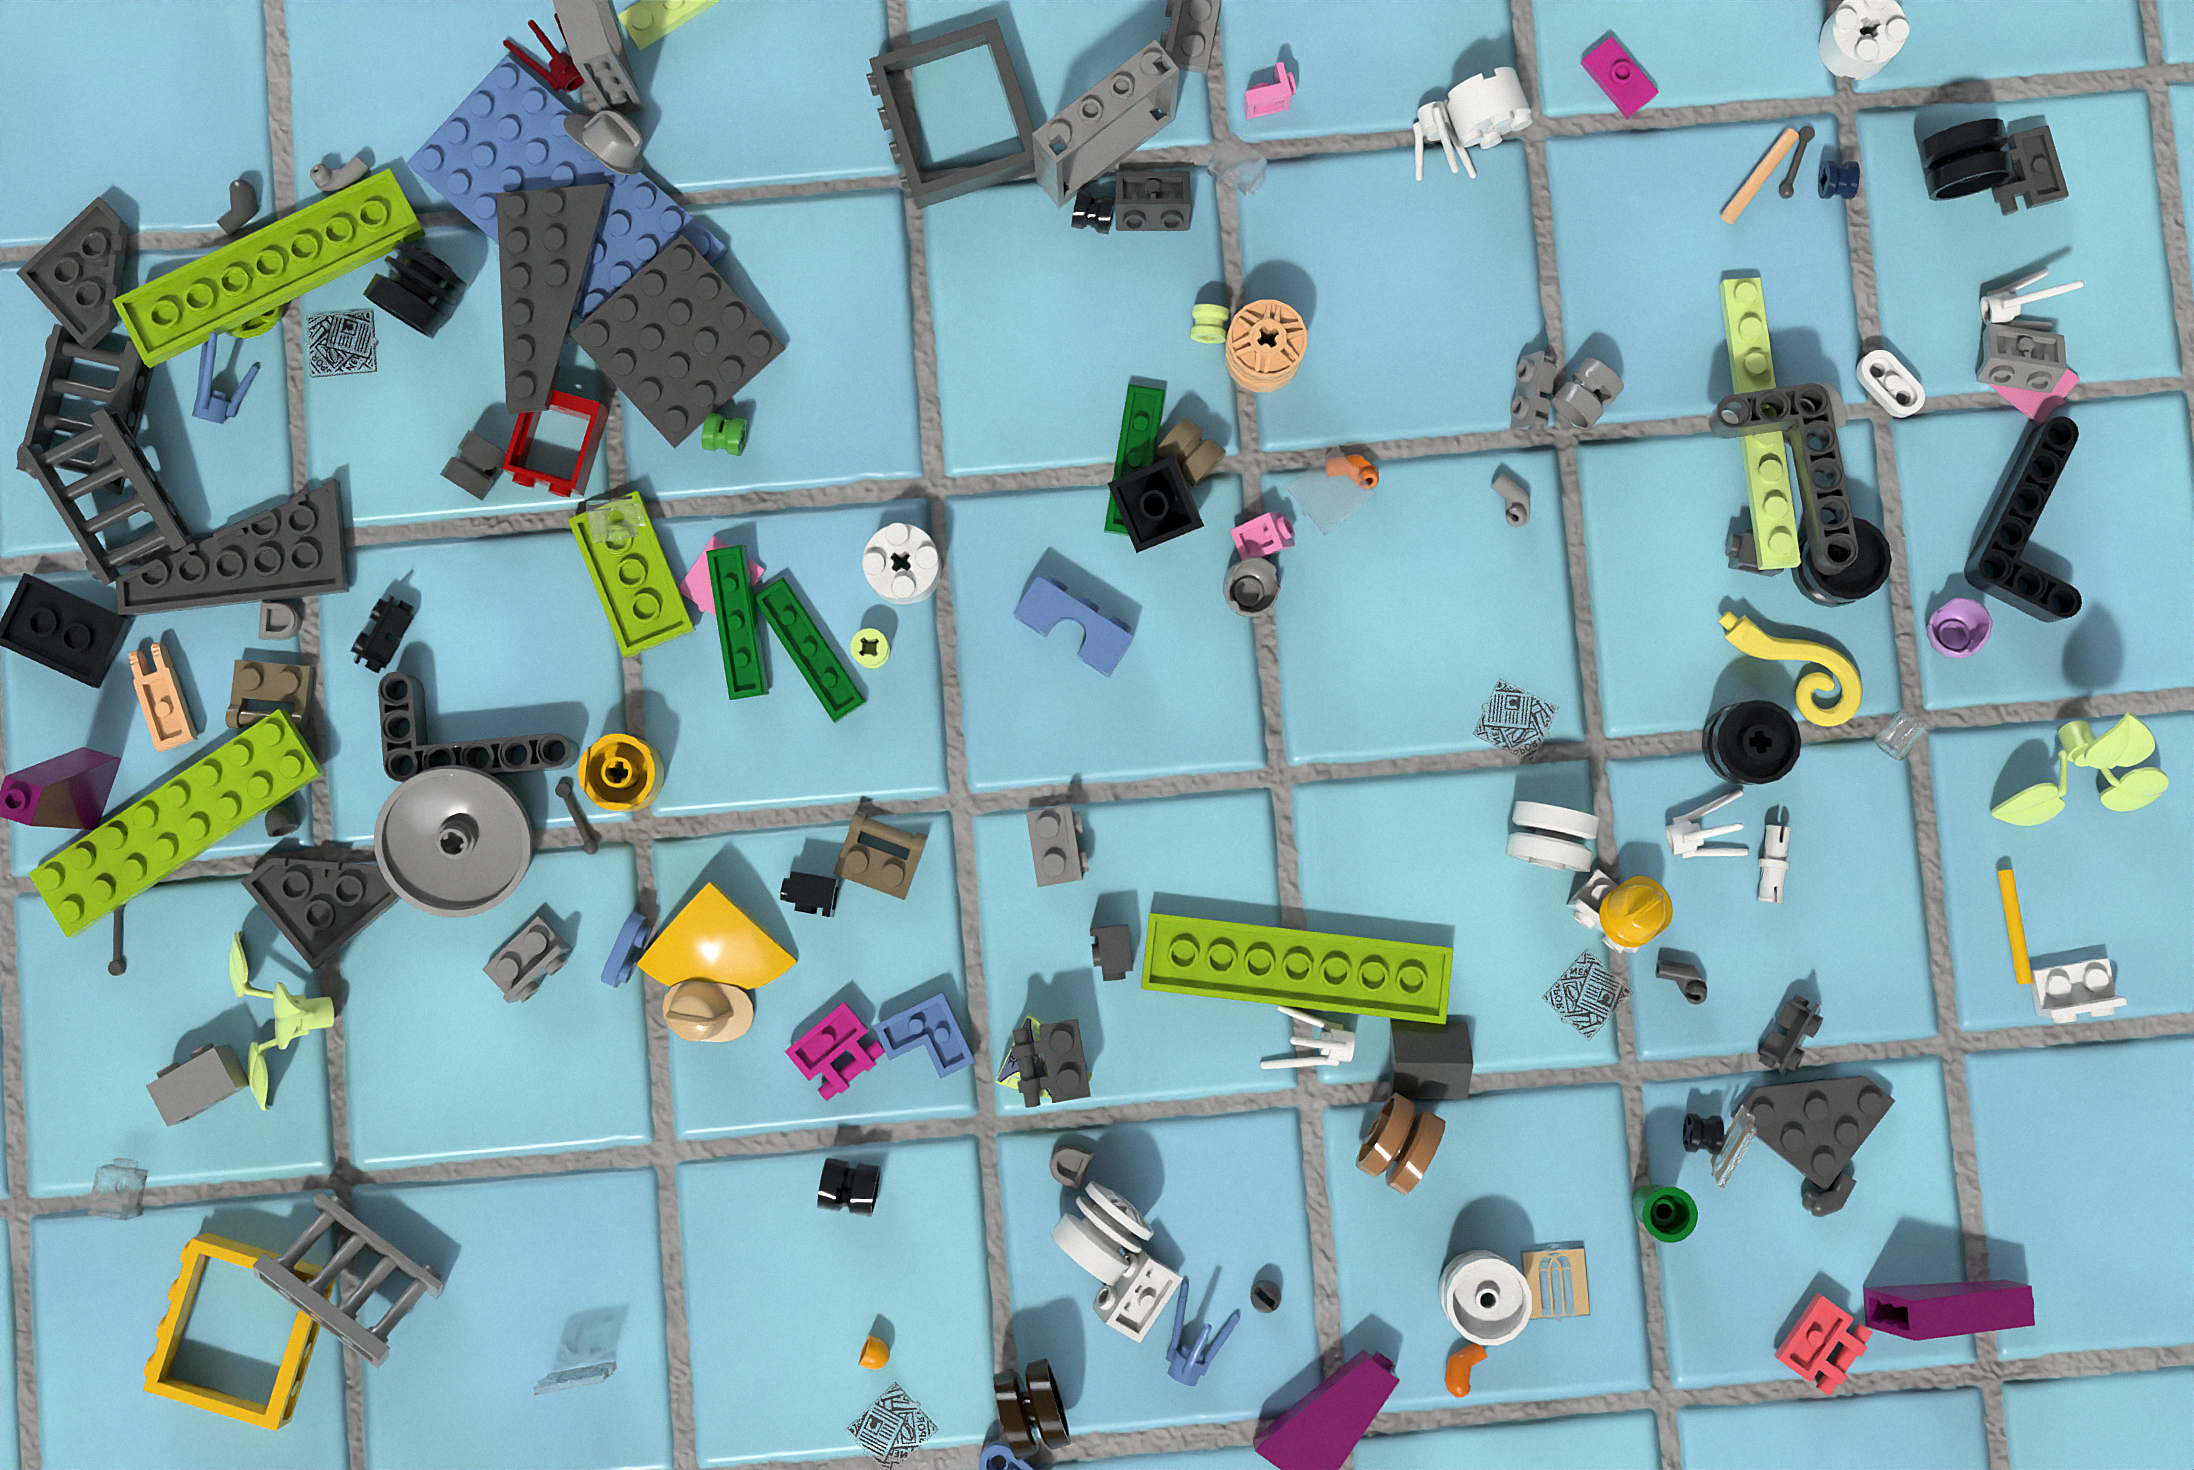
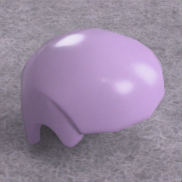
(1959, 628)

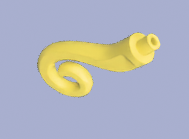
(1753, 641)

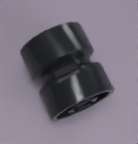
(862, 1189)

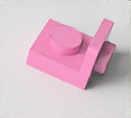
(1268, 98)
(1264, 535)

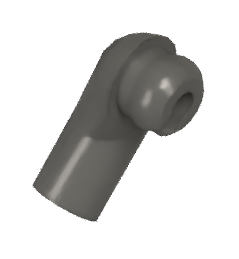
(1832, 1200)

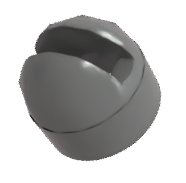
(280, 821)
(1271, 1291)

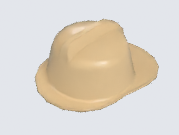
(707, 1011)

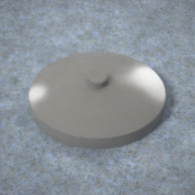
(453, 841)

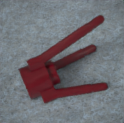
(563, 71)

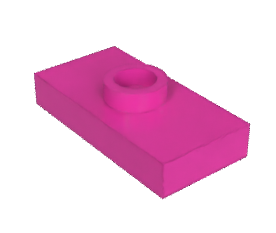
(1619, 77)

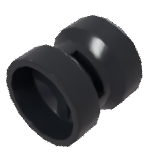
(1093, 212)

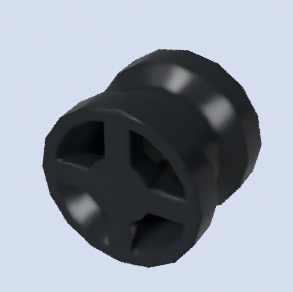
(1703, 1134)

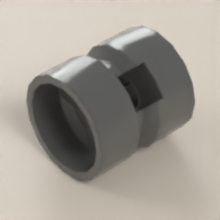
(474, 465)

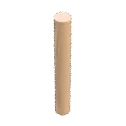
(1759, 176)

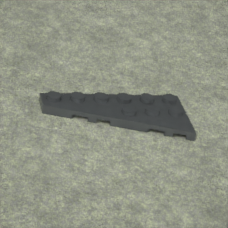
(543, 271)
(262, 558)

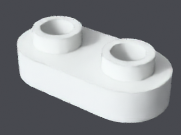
(1893, 380)

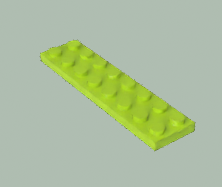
(268, 268)
(176, 823)
(1297, 968)

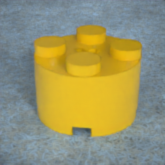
(613, 753)

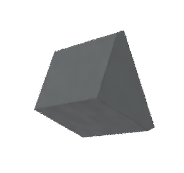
(1430, 1060)

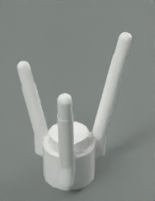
(1437, 125)
(2001, 306)
(1685, 837)
(1334, 1044)

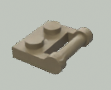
(270, 683)
(875, 867)

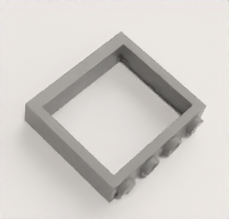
(599, 53)
(1106, 123)

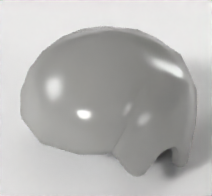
(1251, 587)

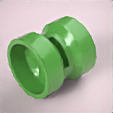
(724, 434)

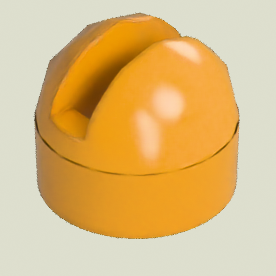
(874, 1353)

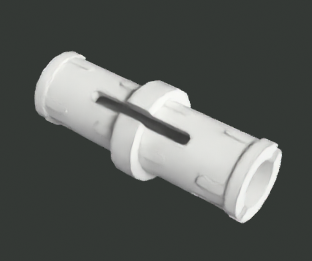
(1774, 864)

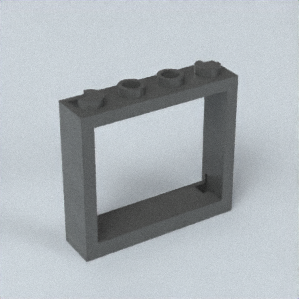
(932, 50)

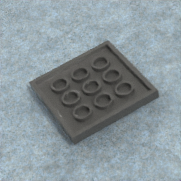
(677, 341)

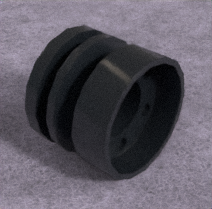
(415, 288)

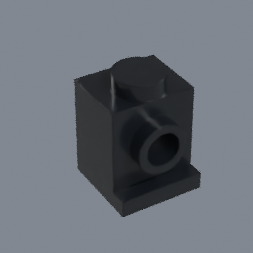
(811, 893)

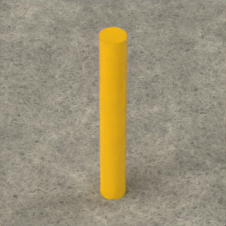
(2014, 926)

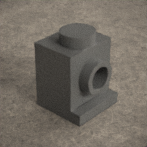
(1743, 555)
(1112, 951)

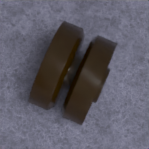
(1027, 1410)

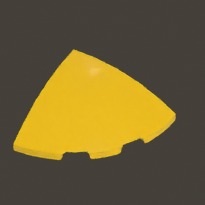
(716, 944)

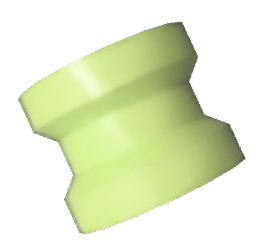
(1209, 323)
(874, 654)

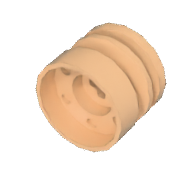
(1260, 366)

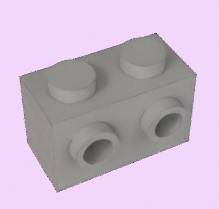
(198, 1084)

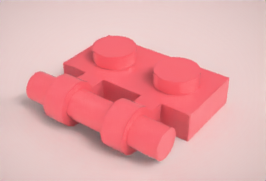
(1815, 1338)

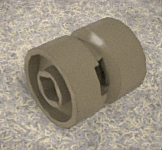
(1194, 455)

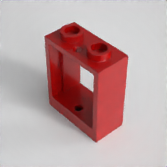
(524, 434)

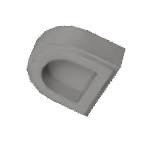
(278, 621)
(1070, 1165)

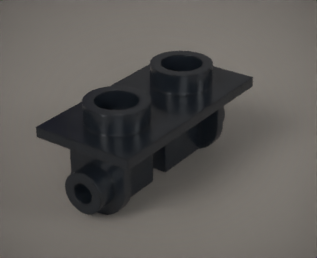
(386, 619)

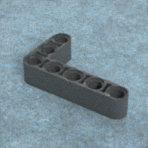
(1807, 460)
(461, 753)

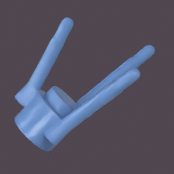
(210, 403)
(1190, 1361)

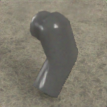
(242, 206)
(1686, 977)

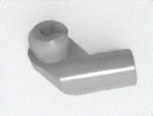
(338, 179)
(1516, 500)

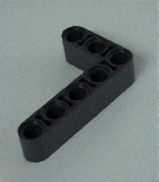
(2020, 525)

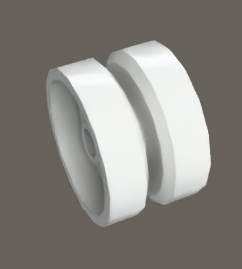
(1551, 841)
(1499, 1316)

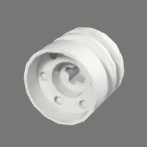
(1099, 1236)

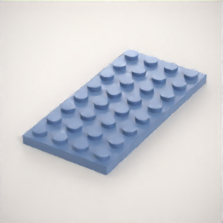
(515, 140)

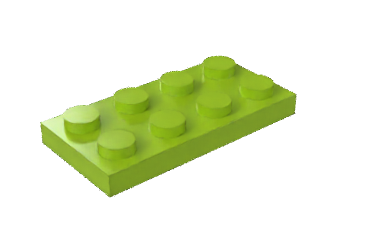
(634, 584)

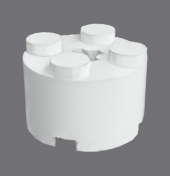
(1862, 37)
(1488, 108)
(896, 543)

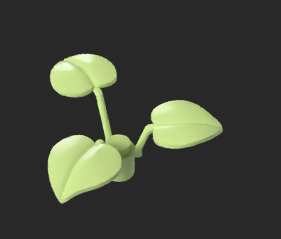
(2122, 745)
(289, 1012)

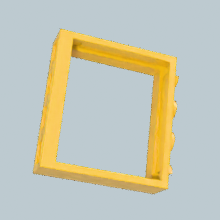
(171, 1328)

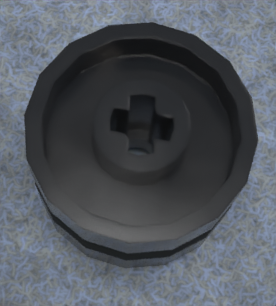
(1966, 159)
(1856, 580)
(1773, 737)

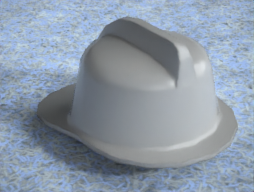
(609, 138)

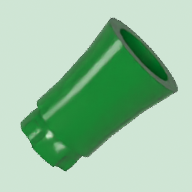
(1674, 1219)

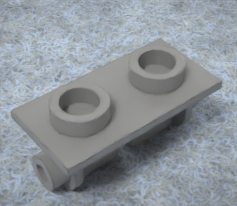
(1533, 375)

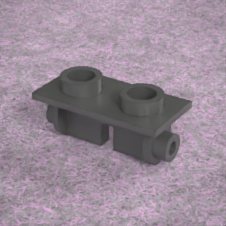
(1786, 1049)

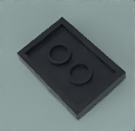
(62, 630)

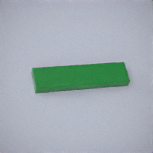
(1136, 442)
(737, 622)
(809, 650)

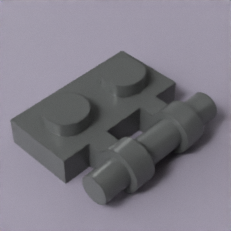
(2037, 171)
(1063, 1061)

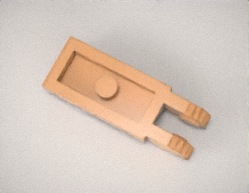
(162, 699)

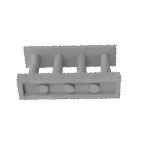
(341, 1318)

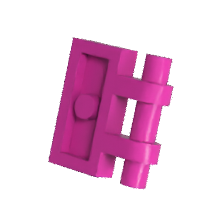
(826, 1042)

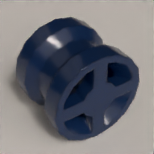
(1838, 179)

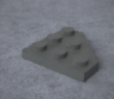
(82, 273)
(320, 902)
(1817, 1121)

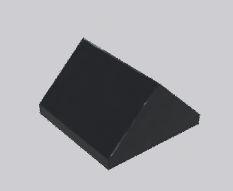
(1155, 504)

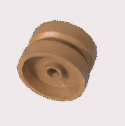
(1400, 1144)

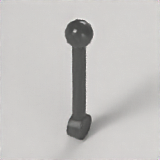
(1806, 134)
(564, 791)
(117, 966)

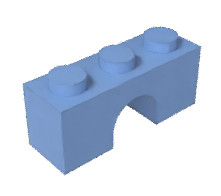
(1048, 604)

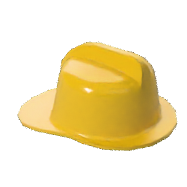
(1635, 912)

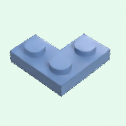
(927, 1024)

